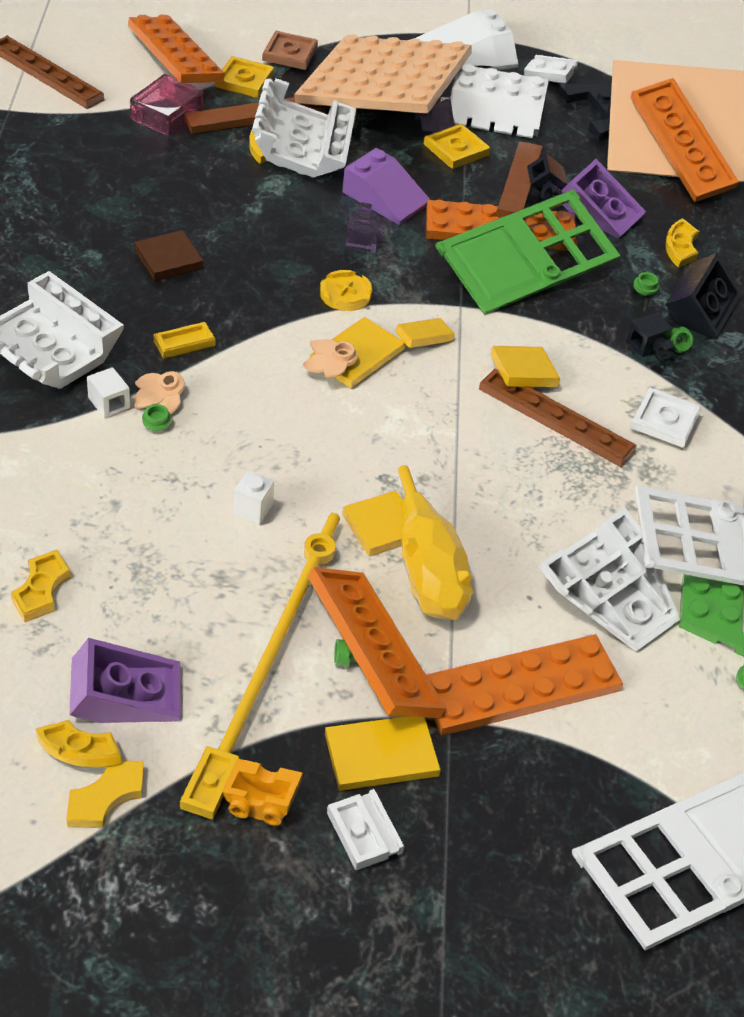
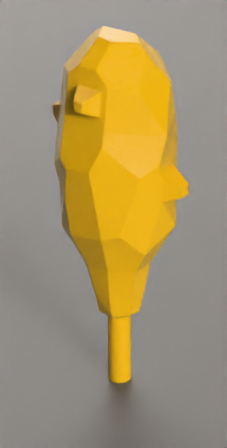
(433, 556)

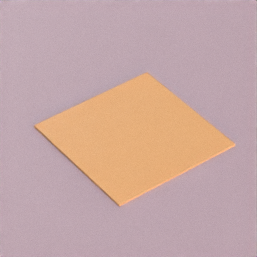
(712, 93)

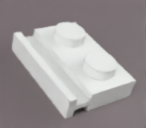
(551, 68)
(365, 829)

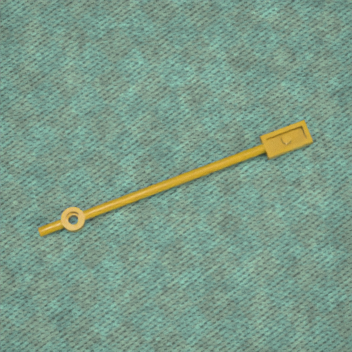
(215, 765)

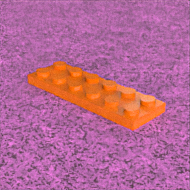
(175, 49)
(684, 140)
(452, 218)
(376, 644)
(523, 683)

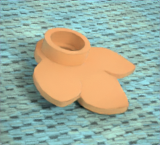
(330, 357)
(156, 391)

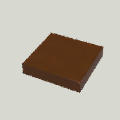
(168, 255)

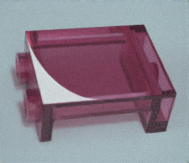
(164, 102)

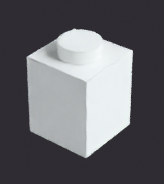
(108, 392)
(253, 498)

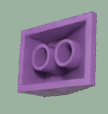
(385, 185)
(605, 199)
(123, 685)

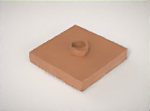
(290, 50)

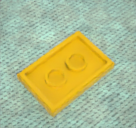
(373, 348)
(381, 752)

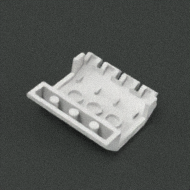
(499, 99)
(301, 136)
(57, 333)

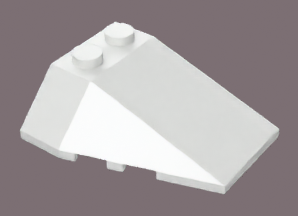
(488, 35)
(610, 581)

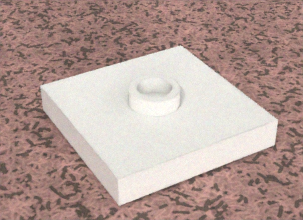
(666, 417)

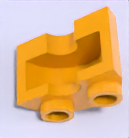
(261, 793)

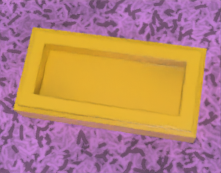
(424, 332)
(184, 340)

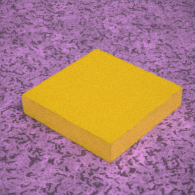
(245, 76)
(457, 146)
(524, 366)
(377, 522)

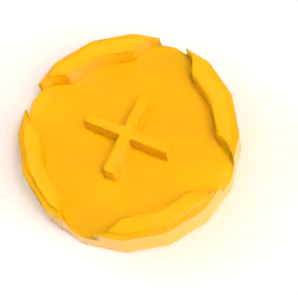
(345, 290)

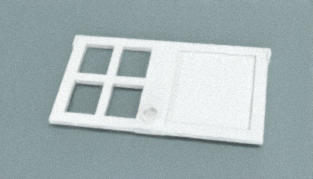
(728, 536)
(707, 836)

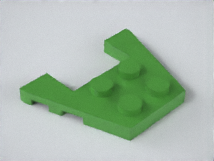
(713, 611)

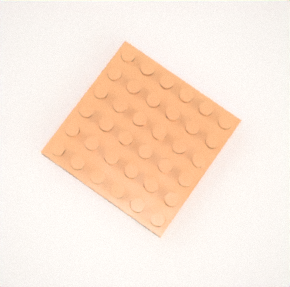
(385, 73)

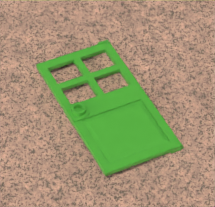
(508, 263)

